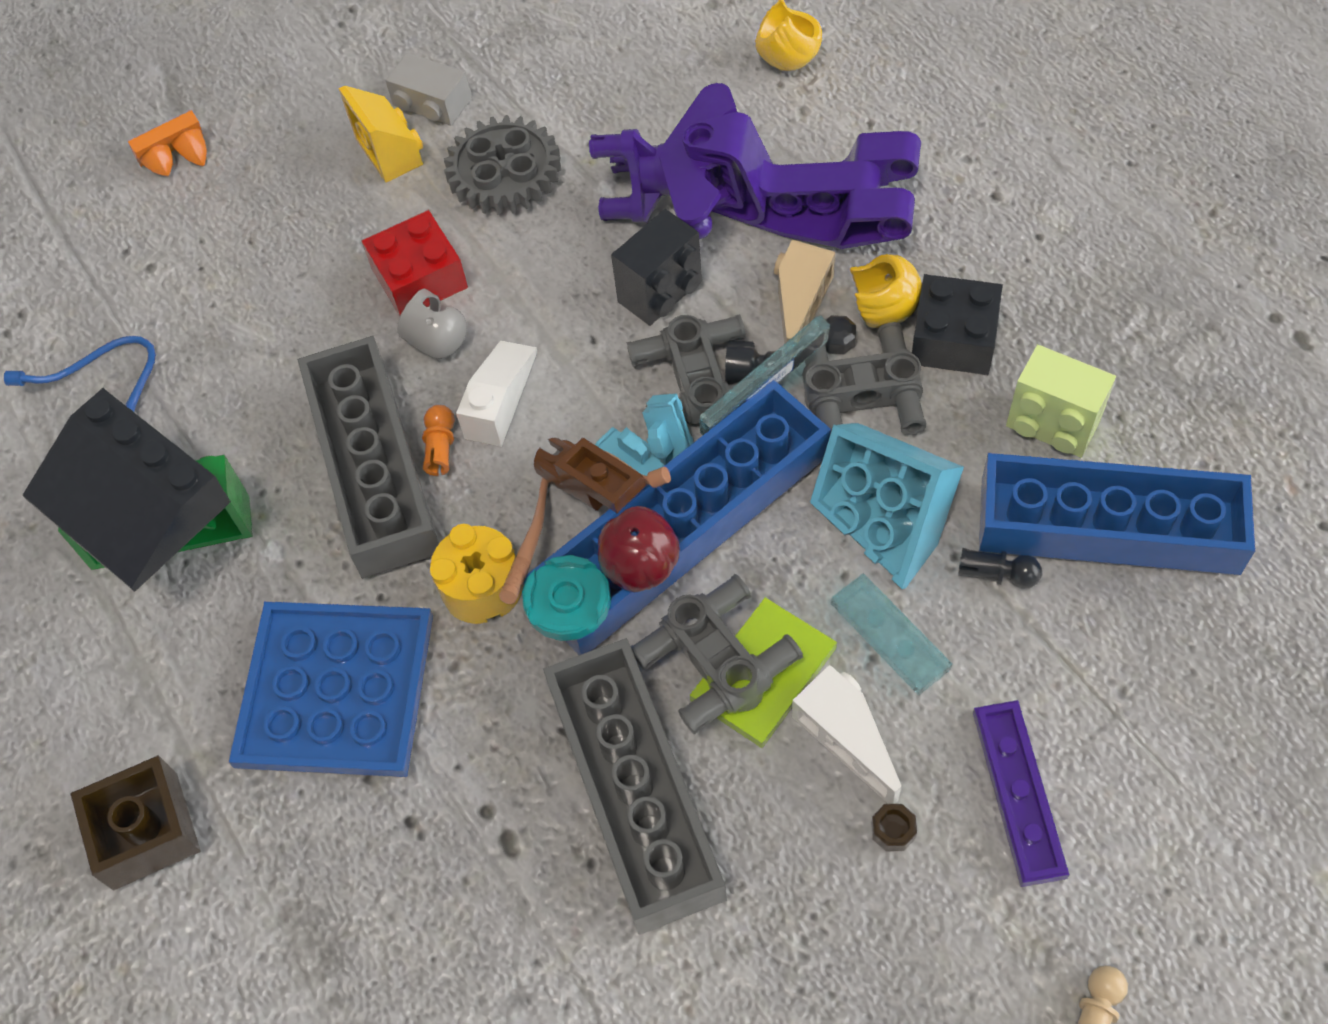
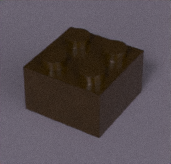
(134, 823)

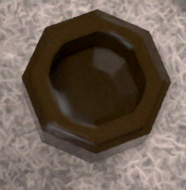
(894, 827)

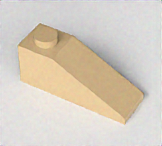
(802, 284)

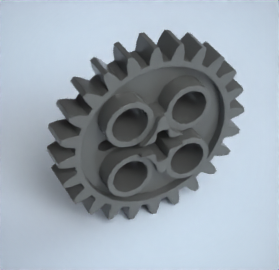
(502, 164)

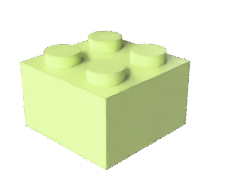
(1059, 400)

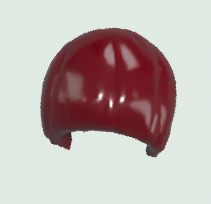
(638, 560)

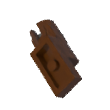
(589, 474)

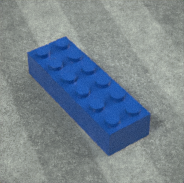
(1117, 513)

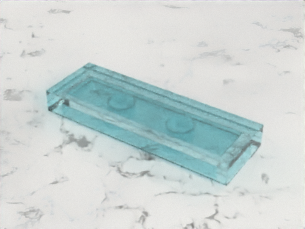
(891, 634)

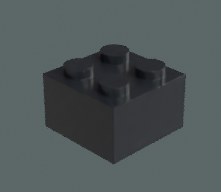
(657, 267)
(957, 324)

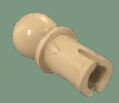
(1107, 989)

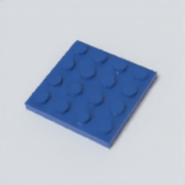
(333, 689)

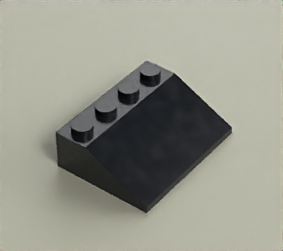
(123, 490)

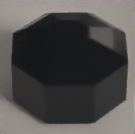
(841, 334)

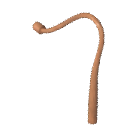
(525, 554)

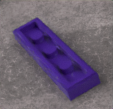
(1020, 794)

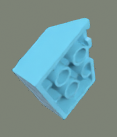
(885, 496)

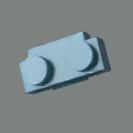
(666, 426)
(630, 450)

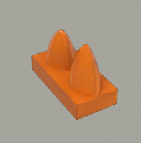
(179, 134)

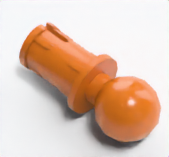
(438, 438)

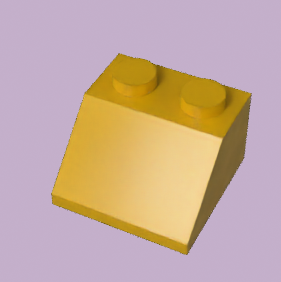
(382, 133)

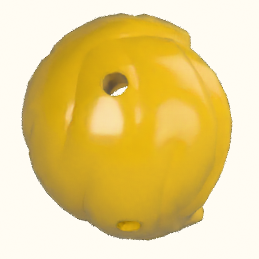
(788, 37)
(883, 296)

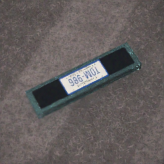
(773, 368)

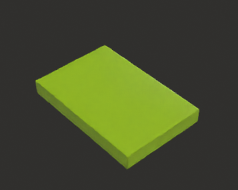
(759, 632)

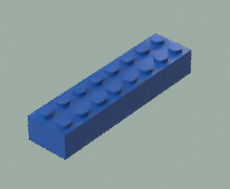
(714, 491)

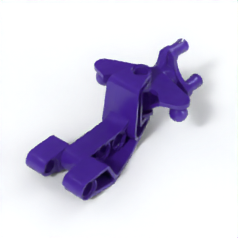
(723, 167)

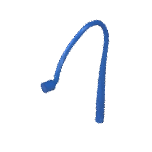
(18, 378)

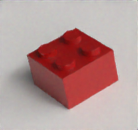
(415, 258)

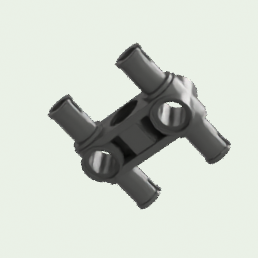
(691, 359)
(867, 382)
(716, 653)

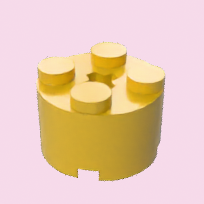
(471, 571)

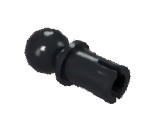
(1023, 570)

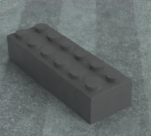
(367, 457)
(635, 787)

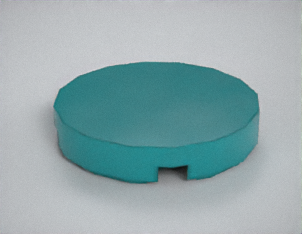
(566, 598)

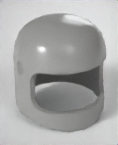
(428, 329)

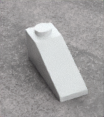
(495, 393)
(841, 721)

